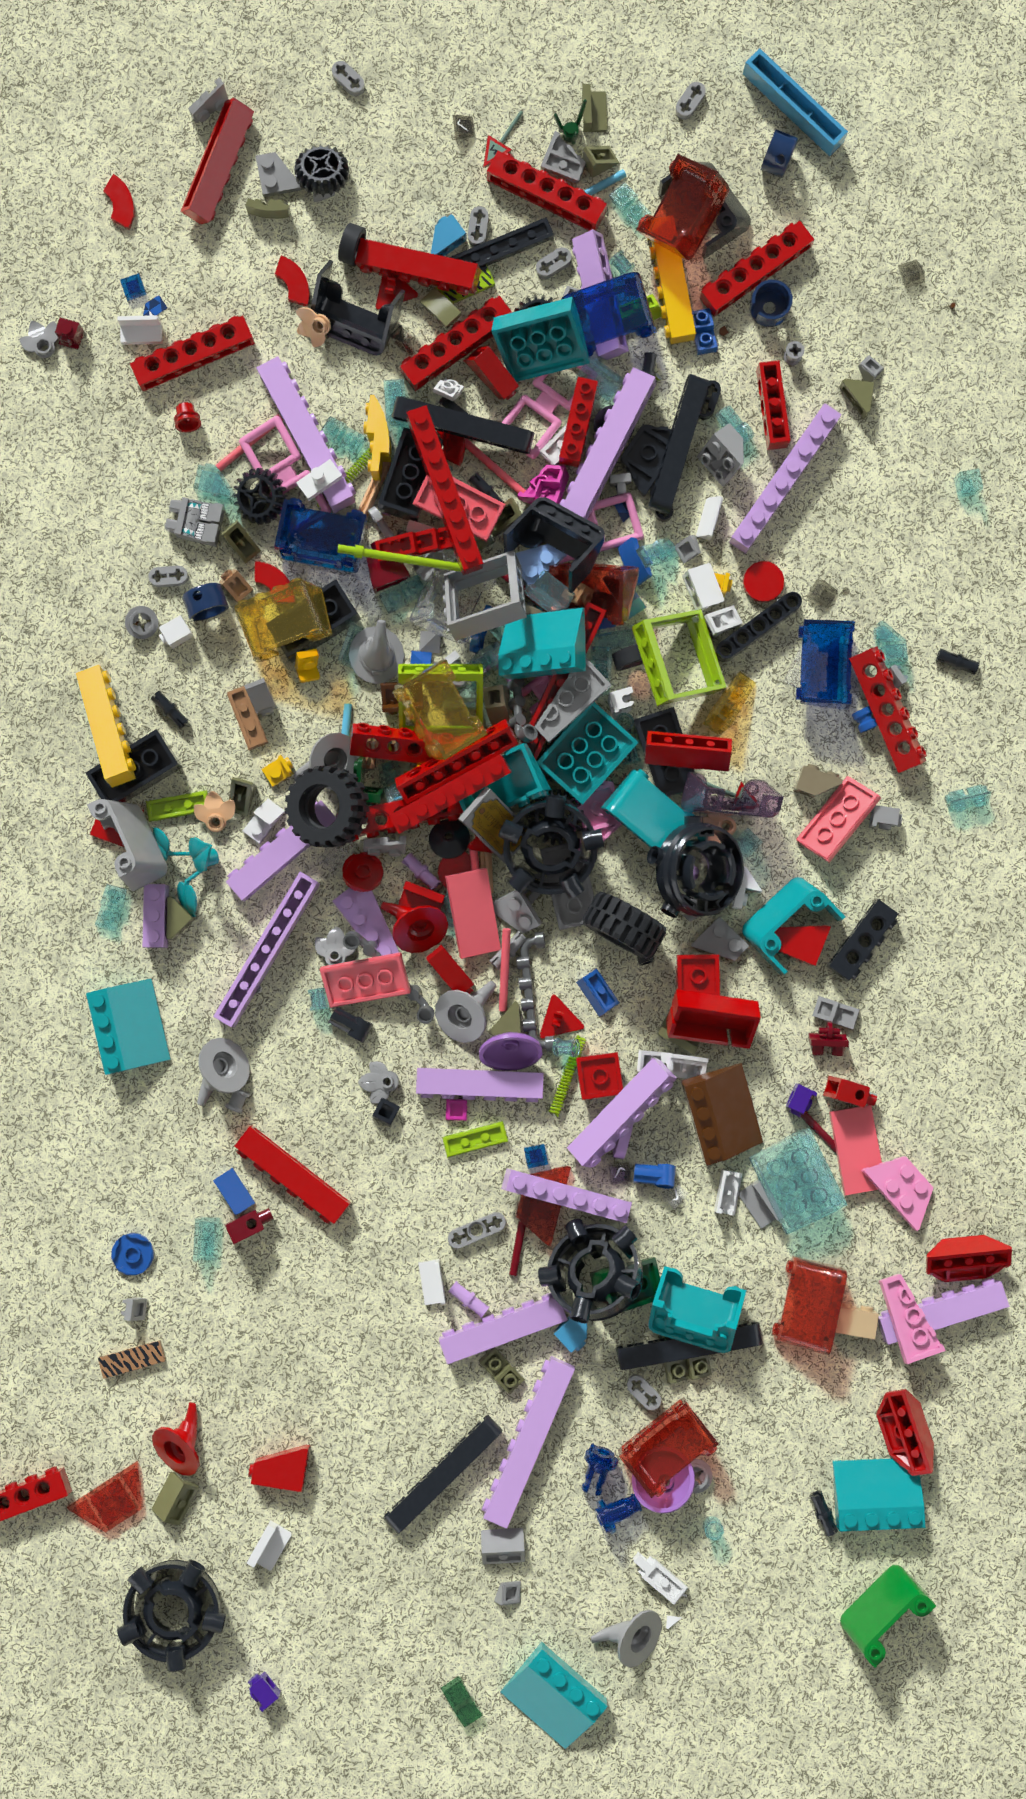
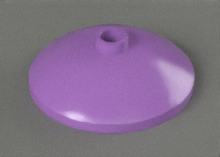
(510, 1051)
(675, 1496)

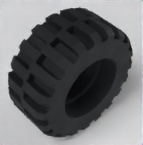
(302, 806)
(624, 925)

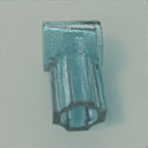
(728, 415)

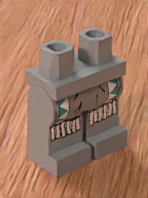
(196, 521)

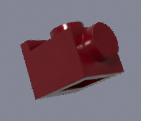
(69, 333)

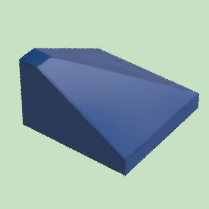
(421, 657)

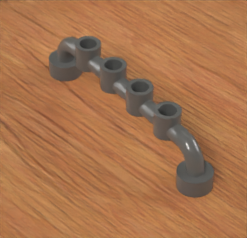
(528, 732)
(353, 940)
(525, 984)

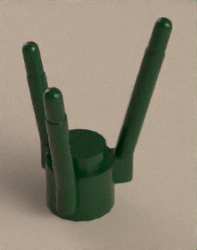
(571, 129)

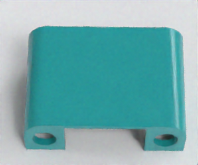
(521, 784)

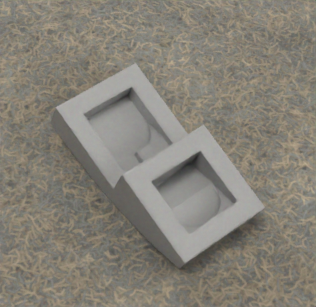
(836, 1012)

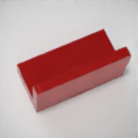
(415, 895)

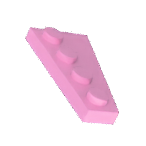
(911, 1328)

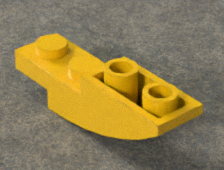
(378, 436)

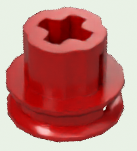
(186, 418)

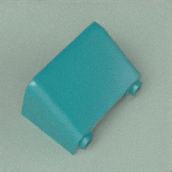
(644, 809)
(695, 1313)

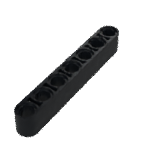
(468, 426)
(678, 444)
(671, 1350)
(443, 1475)

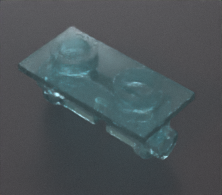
(977, 796)

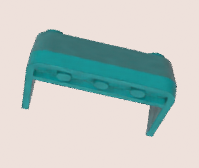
(761, 926)

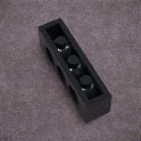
(839, 962)

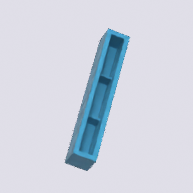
(794, 102)

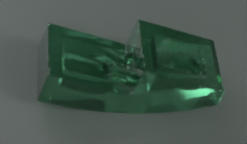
(461, 1701)

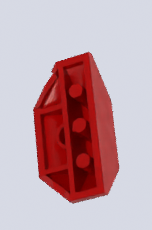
(967, 1258)
(906, 1432)

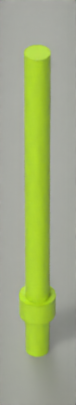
(359, 552)

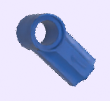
(661, 1175)

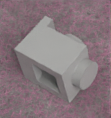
(885, 817)

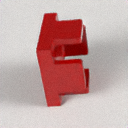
(698, 973)
(599, 1075)

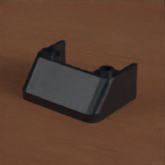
(730, 222)
(350, 322)
(561, 529)

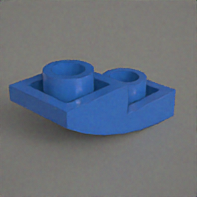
(705, 337)
(630, 558)

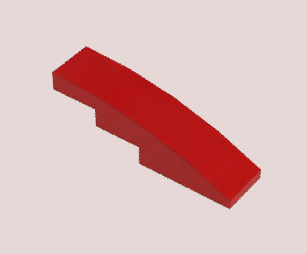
(416, 542)

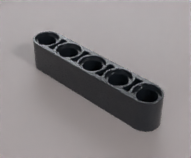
(765, 620)

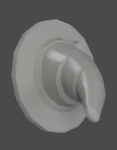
(376, 654)
(330, 751)
(462, 1013)
(222, 1068)
(634, 1637)

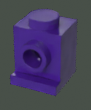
(800, 1100)
(263, 1690)

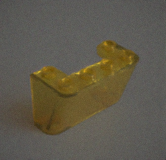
(283, 617)
(438, 711)

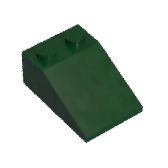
(649, 1282)

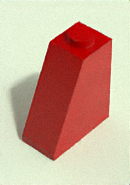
(492, 372)
(803, 942)
(450, 970)
(282, 1469)

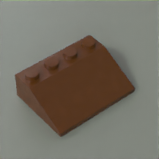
(722, 1113)

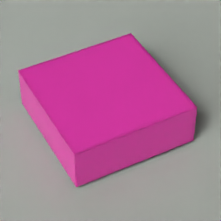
(456, 1109)

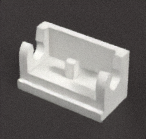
(618, 701)
(683, 1065)
(728, 1192)

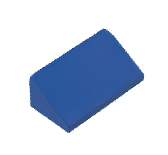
(598, 992)
(234, 1191)

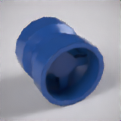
(865, 719)

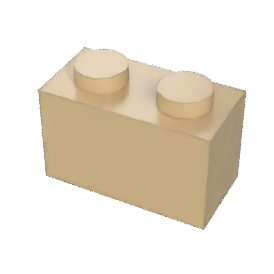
(857, 1321)

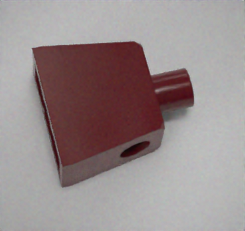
(386, 573)
(238, 1229)

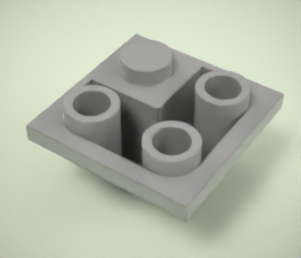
(723, 454)

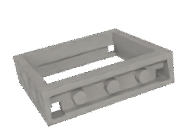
(490, 618)

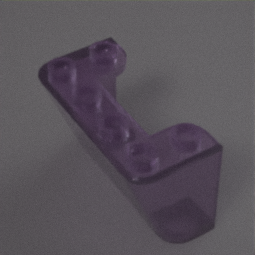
(756, 801)

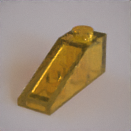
(729, 704)

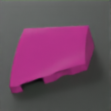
(548, 484)

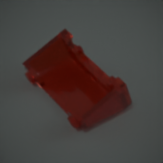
(686, 208)
(612, 587)
(811, 1305)
(667, 1447)

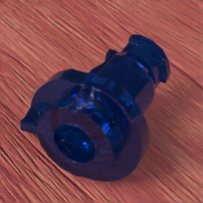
(600, 1461)
(613, 1513)

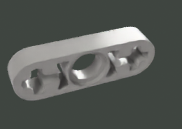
(460, 1231)

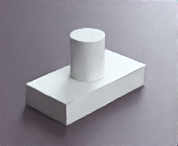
(319, 479)

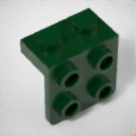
(374, 793)

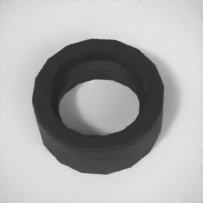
(350, 242)
(627, 658)

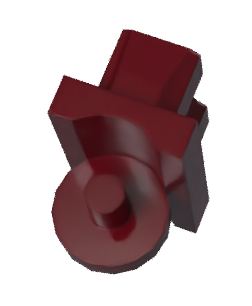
(828, 1037)

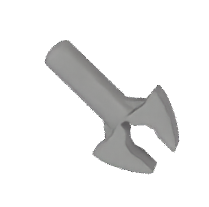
(378, 519)

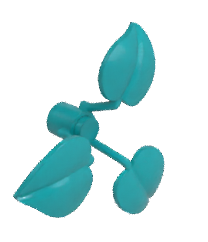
(202, 855)

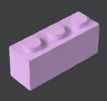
(155, 916)

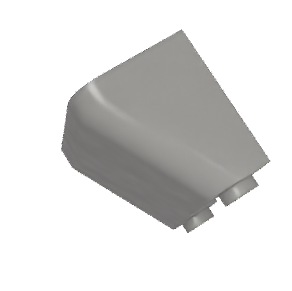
(143, 860)

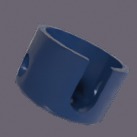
(780, 144)
(774, 292)
(206, 603)

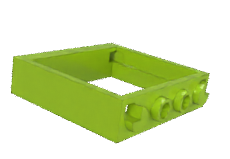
(655, 665)
(463, 672)

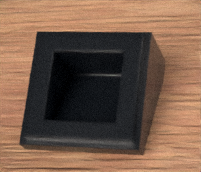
(385, 1112)

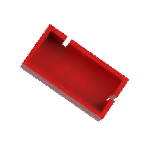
(707, 1016)

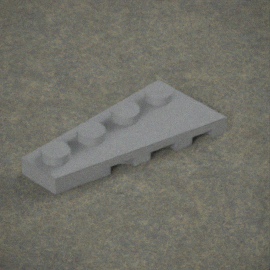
(571, 700)

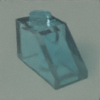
(211, 483)

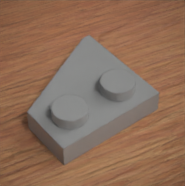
(209, 102)
(562, 160)
(275, 175)
(384, 845)
(517, 911)
(721, 940)

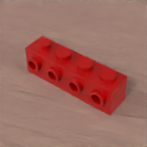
(688, 751)

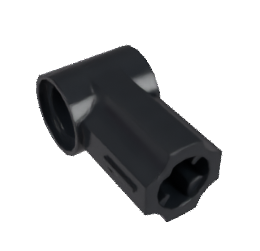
(354, 1026)

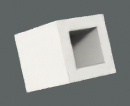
(175, 632)

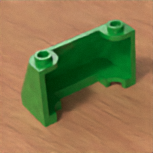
(880, 1608)

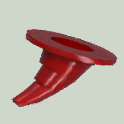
(417, 927)
(178, 1445)

